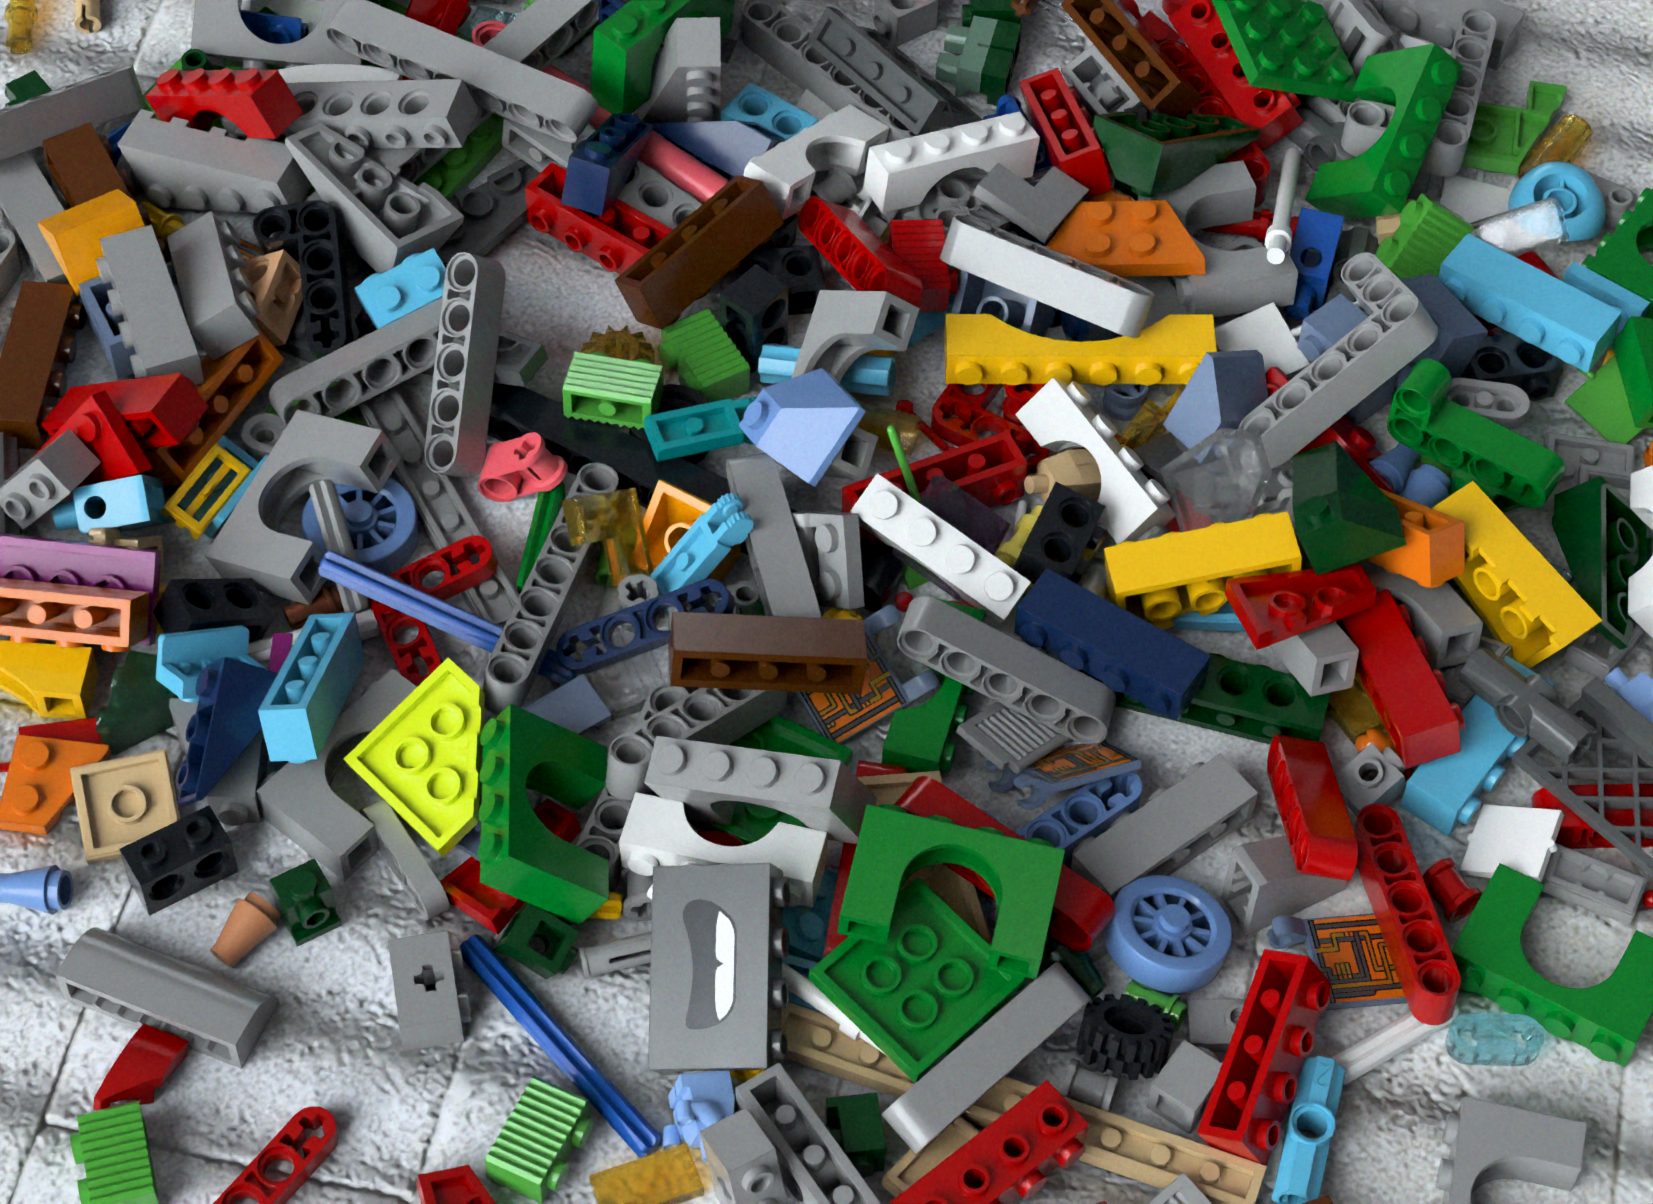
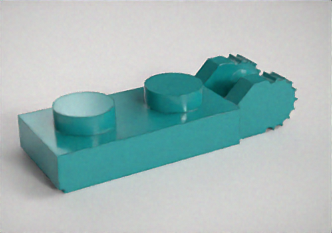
(697, 428)

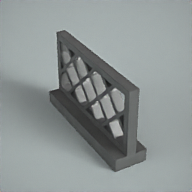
(888, 74)
(1624, 731)

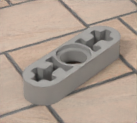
(406, 860)

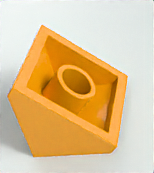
(77, 231)
(670, 517)

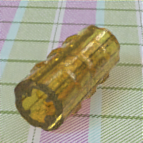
(1561, 144)
(879, 418)

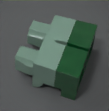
(986, 59)

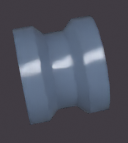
(1127, 405)

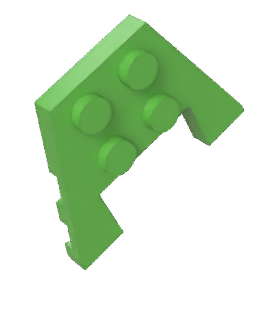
(1507, 134)

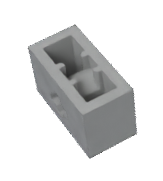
(1099, 84)
(46, 478)
(435, 1015)
(742, 1162)

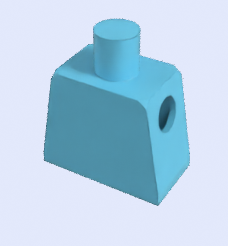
(129, 503)

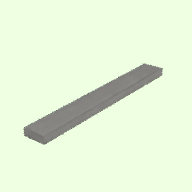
(436, 499)

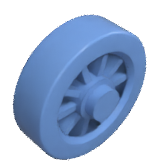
(380, 531)
(1168, 934)

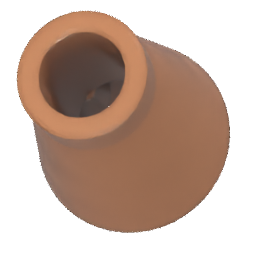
(245, 928)

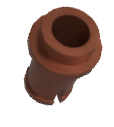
(325, 602)

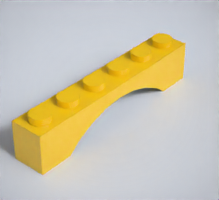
(992, 352)
(50, 677)

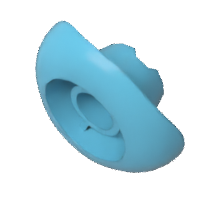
(1577, 193)

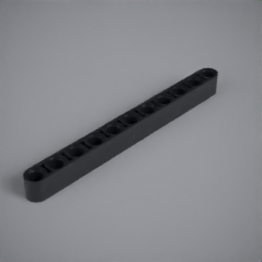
(581, 442)

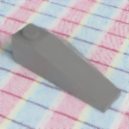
(373, 204)

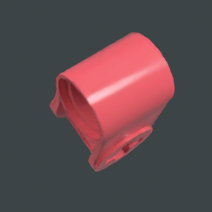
(520, 469)

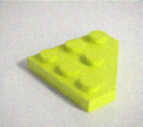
(429, 757)

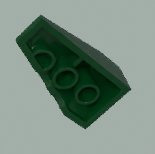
(1168, 149)
(1340, 510)
(1603, 549)

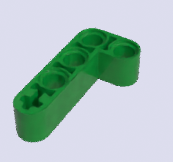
(1468, 442)

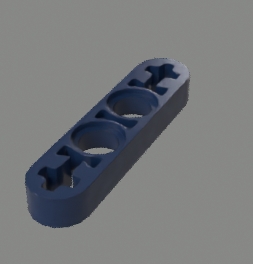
(643, 619)

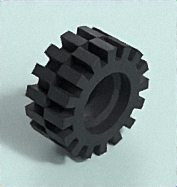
(1125, 1036)

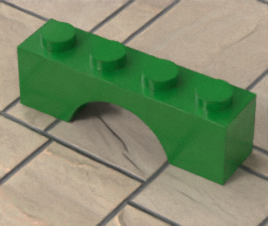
(923, 734)

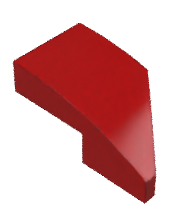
(141, 1067)

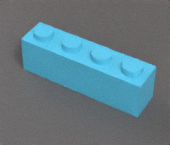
(1529, 302)
(312, 687)
(1449, 787)

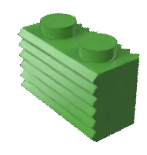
(1423, 238)
(704, 357)
(612, 389)
(538, 1140)
(115, 1156)

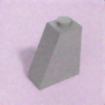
(234, 794)
(1266, 884)

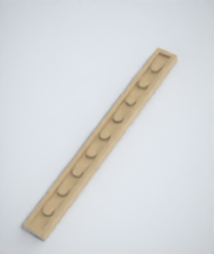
(1110, 1142)

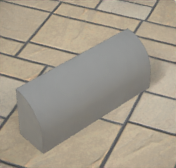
(165, 993)

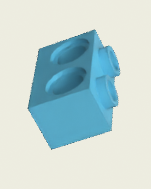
(768, 110)

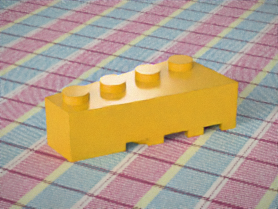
(1190, 568)
(1513, 583)

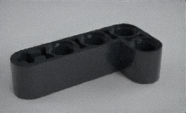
(312, 250)

